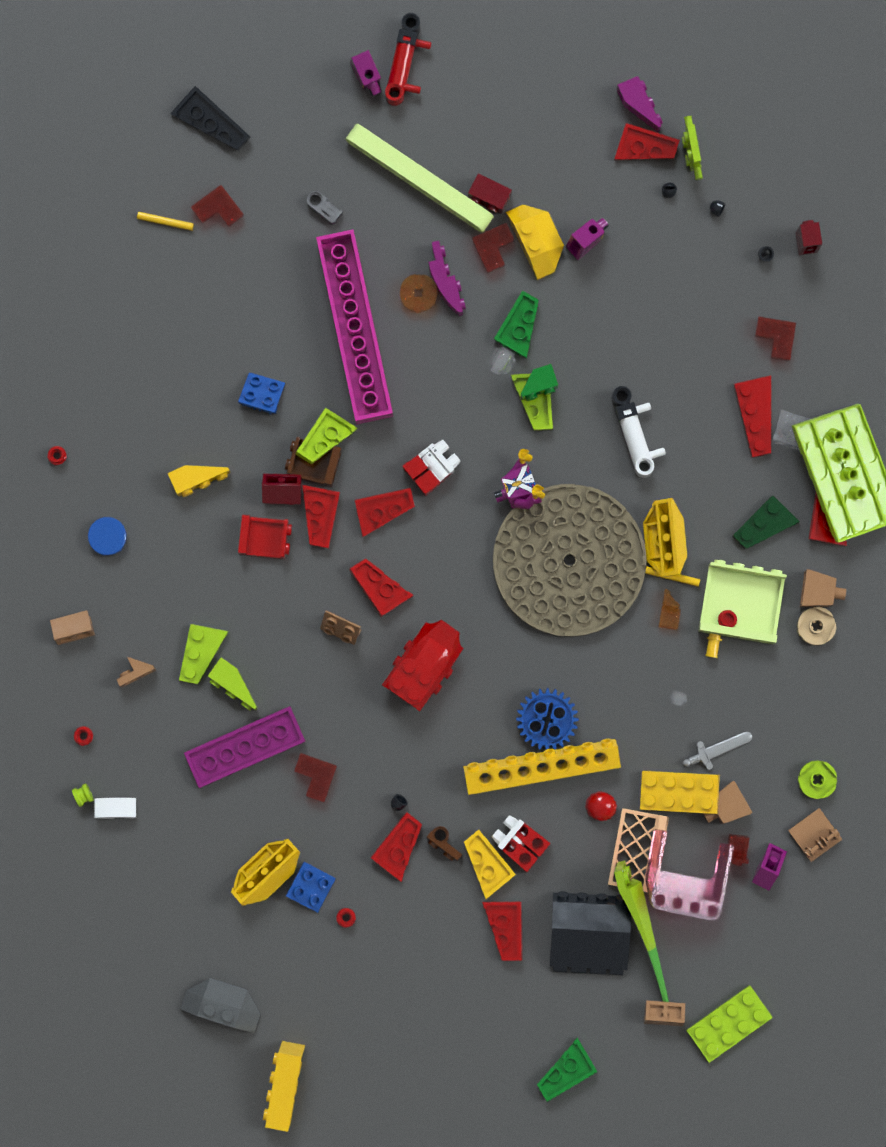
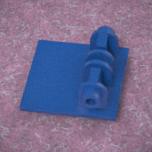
(261, 393)
(310, 887)

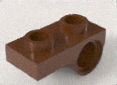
(450, 852)

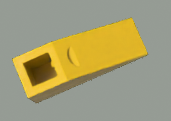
(192, 477)

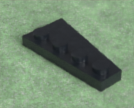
(209, 118)

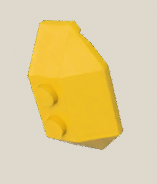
(537, 238)
(665, 538)
(265, 872)

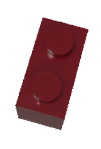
(489, 194)
(808, 237)
(281, 489)

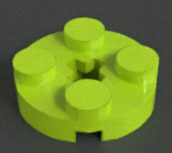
(828, 779)

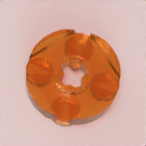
(418, 282)

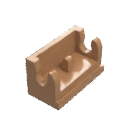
(72, 627)
(664, 1013)

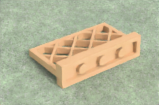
(660, 824)

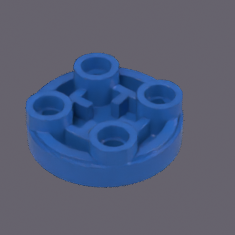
(107, 536)

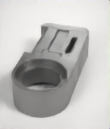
(325, 208)

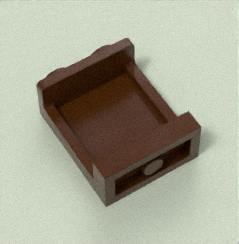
(319, 472)

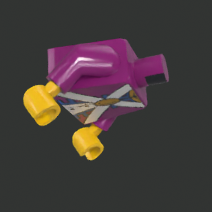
(520, 485)

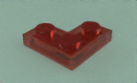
(217, 202)
(488, 244)
(781, 332)
(321, 773)

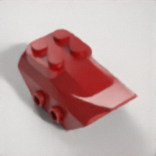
(424, 664)

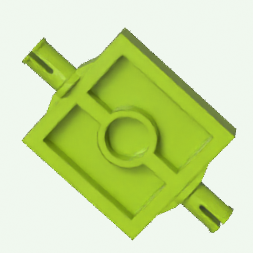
(690, 142)

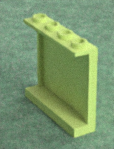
(747, 592)

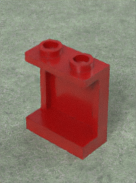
(264, 537)

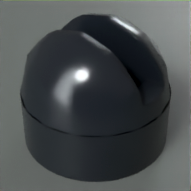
(669, 193)
(717, 207)
(768, 257)
(398, 802)

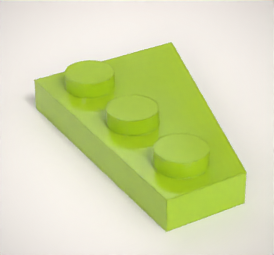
(537, 410)
(199, 651)

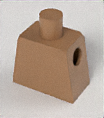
(819, 590)
(730, 805)

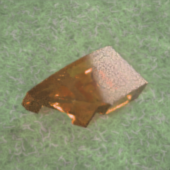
(669, 612)

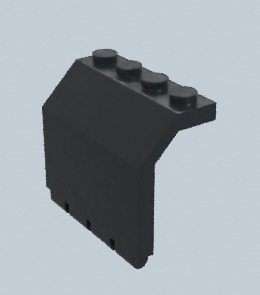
(590, 933)

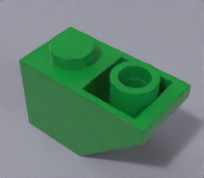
(540, 381)

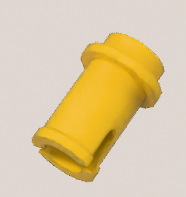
(713, 645)

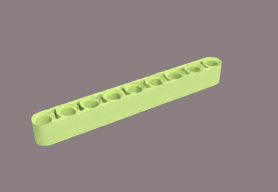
(419, 178)

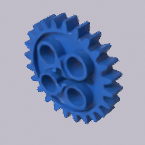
(530, 714)

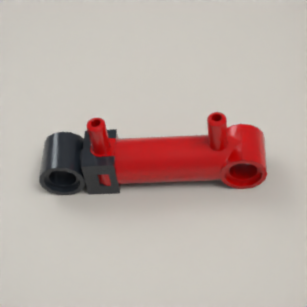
(406, 45)

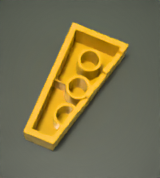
(284, 1086)

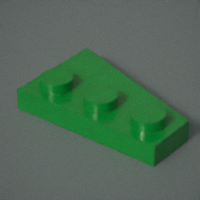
(518, 325)
(567, 1072)

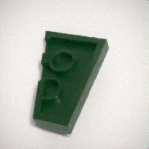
(764, 523)

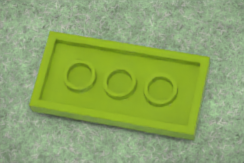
(729, 1023)

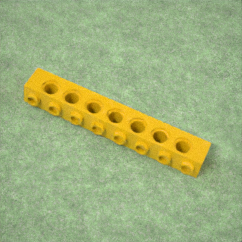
(551, 771)

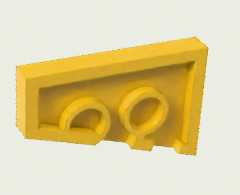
(487, 863)

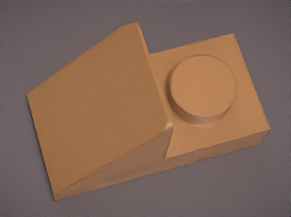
(140, 670)

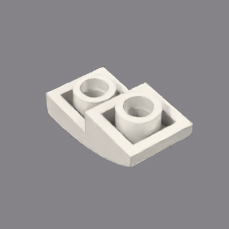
(114, 808)

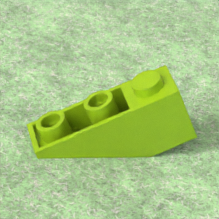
(229, 677)

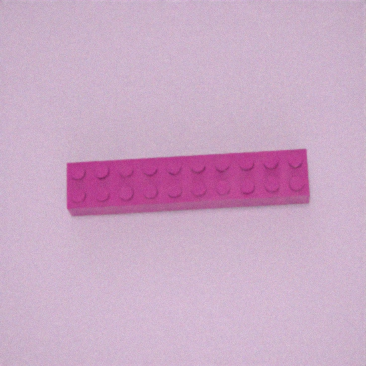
(354, 327)

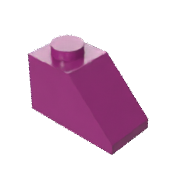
(769, 867)

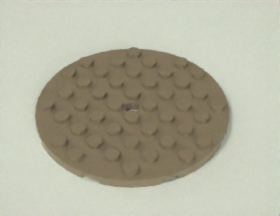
(561, 596)

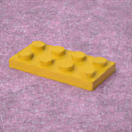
(679, 792)

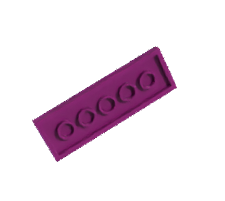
(244, 747)

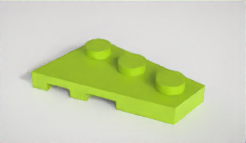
(324, 435)

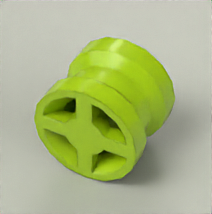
(82, 795)

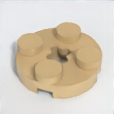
(811, 616)

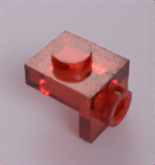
(740, 849)

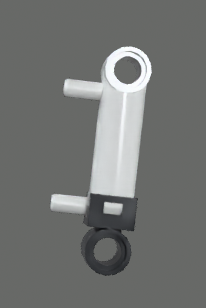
(628, 418)

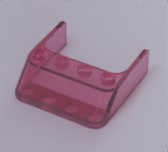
(685, 893)

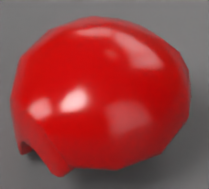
(601, 806)

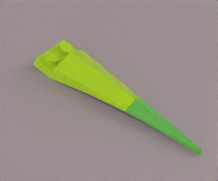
(633, 895)

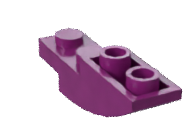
(446, 286)

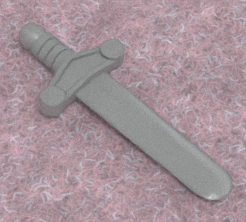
(704, 755)

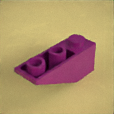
(636, 101)

